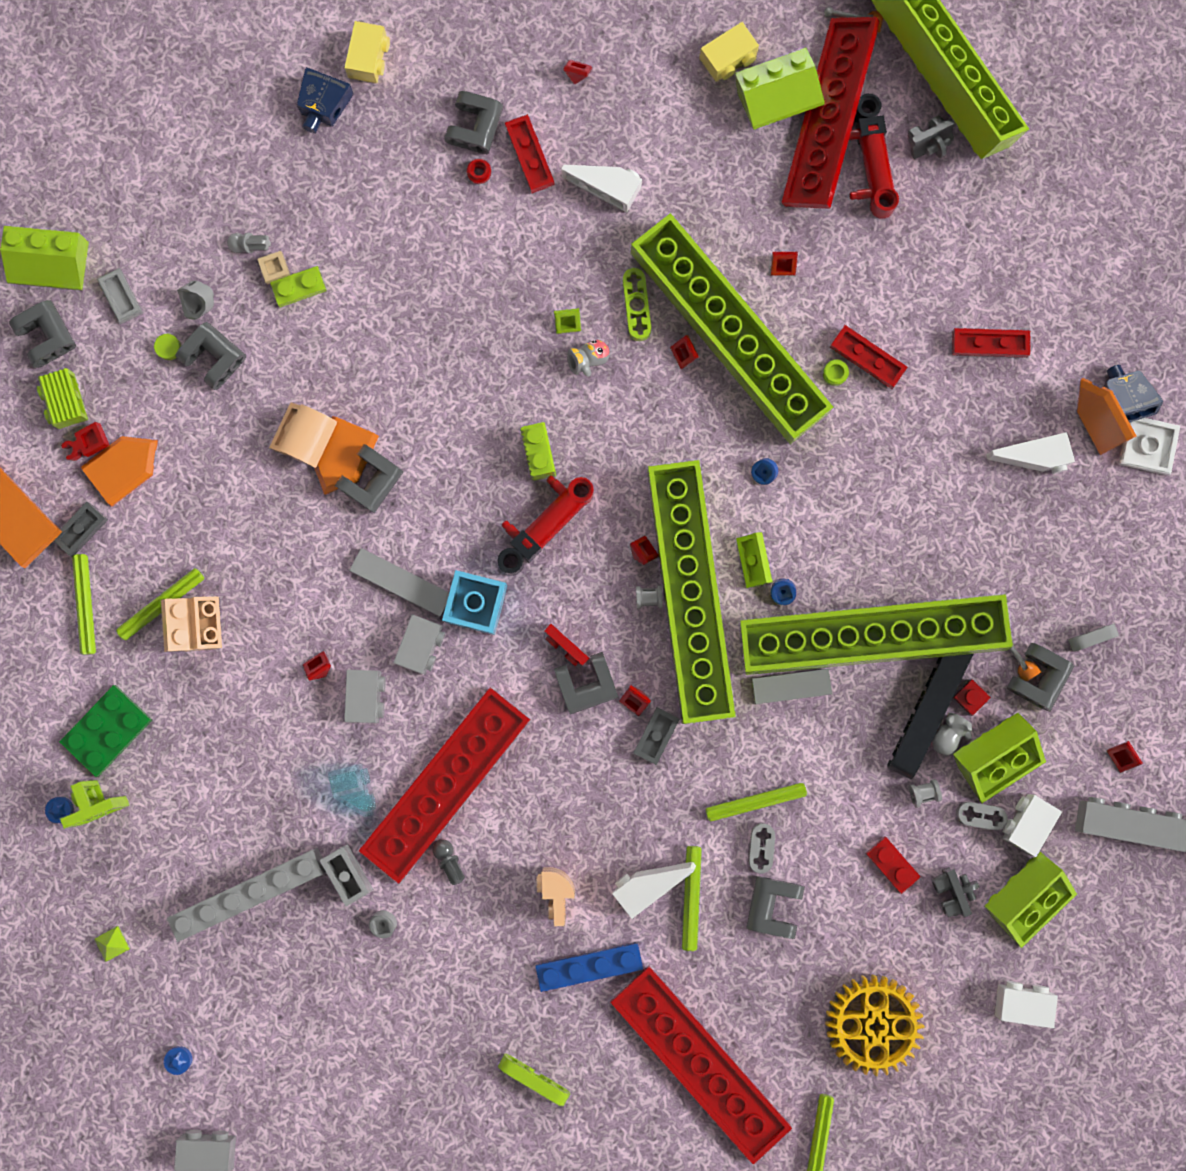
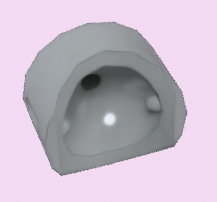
(196, 299)

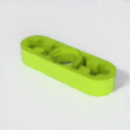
(627, 287)
(538, 1083)

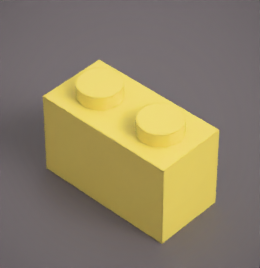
(366, 52)
(729, 52)

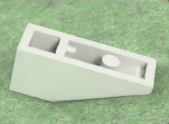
(608, 183)
(1042, 454)
(647, 886)

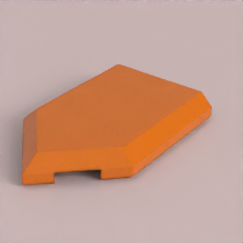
(1103, 417)
(341, 454)
(121, 467)

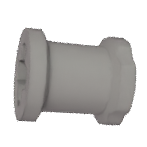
(649, 597)
(925, 793)

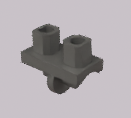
(933, 140)
(958, 904)

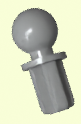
(248, 242)

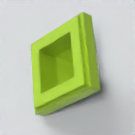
(567, 321)
(111, 943)

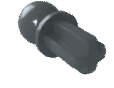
(443, 851)

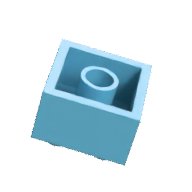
(474, 602)

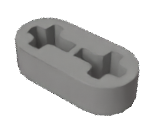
(1093, 637)
(982, 809)
(768, 849)

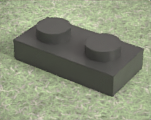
(80, 529)
(656, 736)

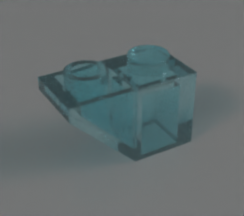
(351, 789)

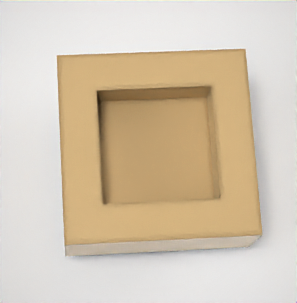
(273, 267)

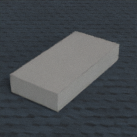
(120, 296)

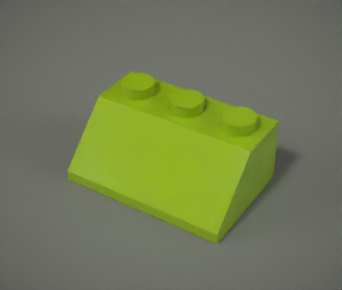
(779, 88)
(44, 257)
(1000, 757)
(1031, 899)

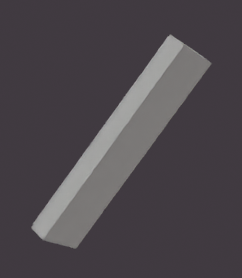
(400, 582)

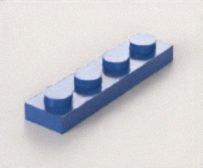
(589, 967)

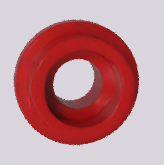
(479, 164)

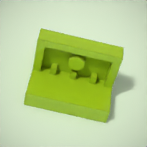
(91, 803)

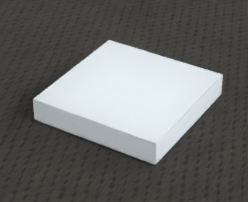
(1152, 447)

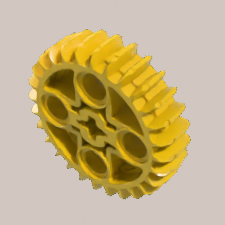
(881, 1034)

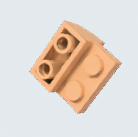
(303, 434)
(191, 624)
(557, 886)

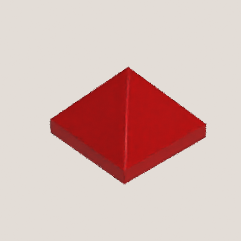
(577, 71)
(784, 263)
(684, 352)
(643, 550)
(317, 667)
(635, 700)
(1124, 756)

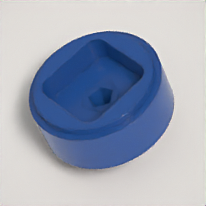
(764, 471)
(783, 591)
(58, 808)
(178, 1060)

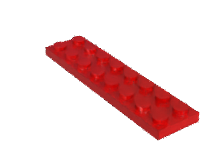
(829, 126)
(444, 785)
(701, 1065)

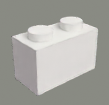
(1031, 824)
(1026, 1005)

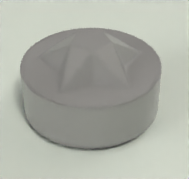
(383, 924)

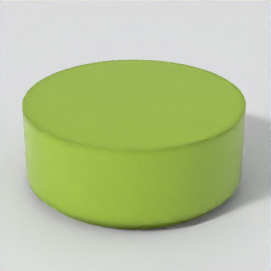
(167, 346)
(835, 372)

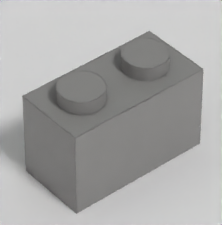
(419, 645)
(363, 696)
(346, 875)
(205, 1151)

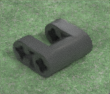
(486, 123)
(48, 319)
(210, 339)
(378, 486)
(1050, 684)
(589, 694)
(763, 906)

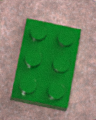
(105, 731)

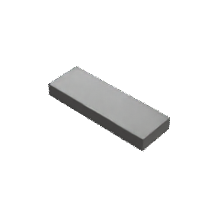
(791, 686)

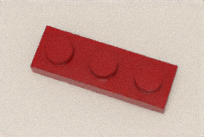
(529, 153)
(991, 342)
(868, 357)

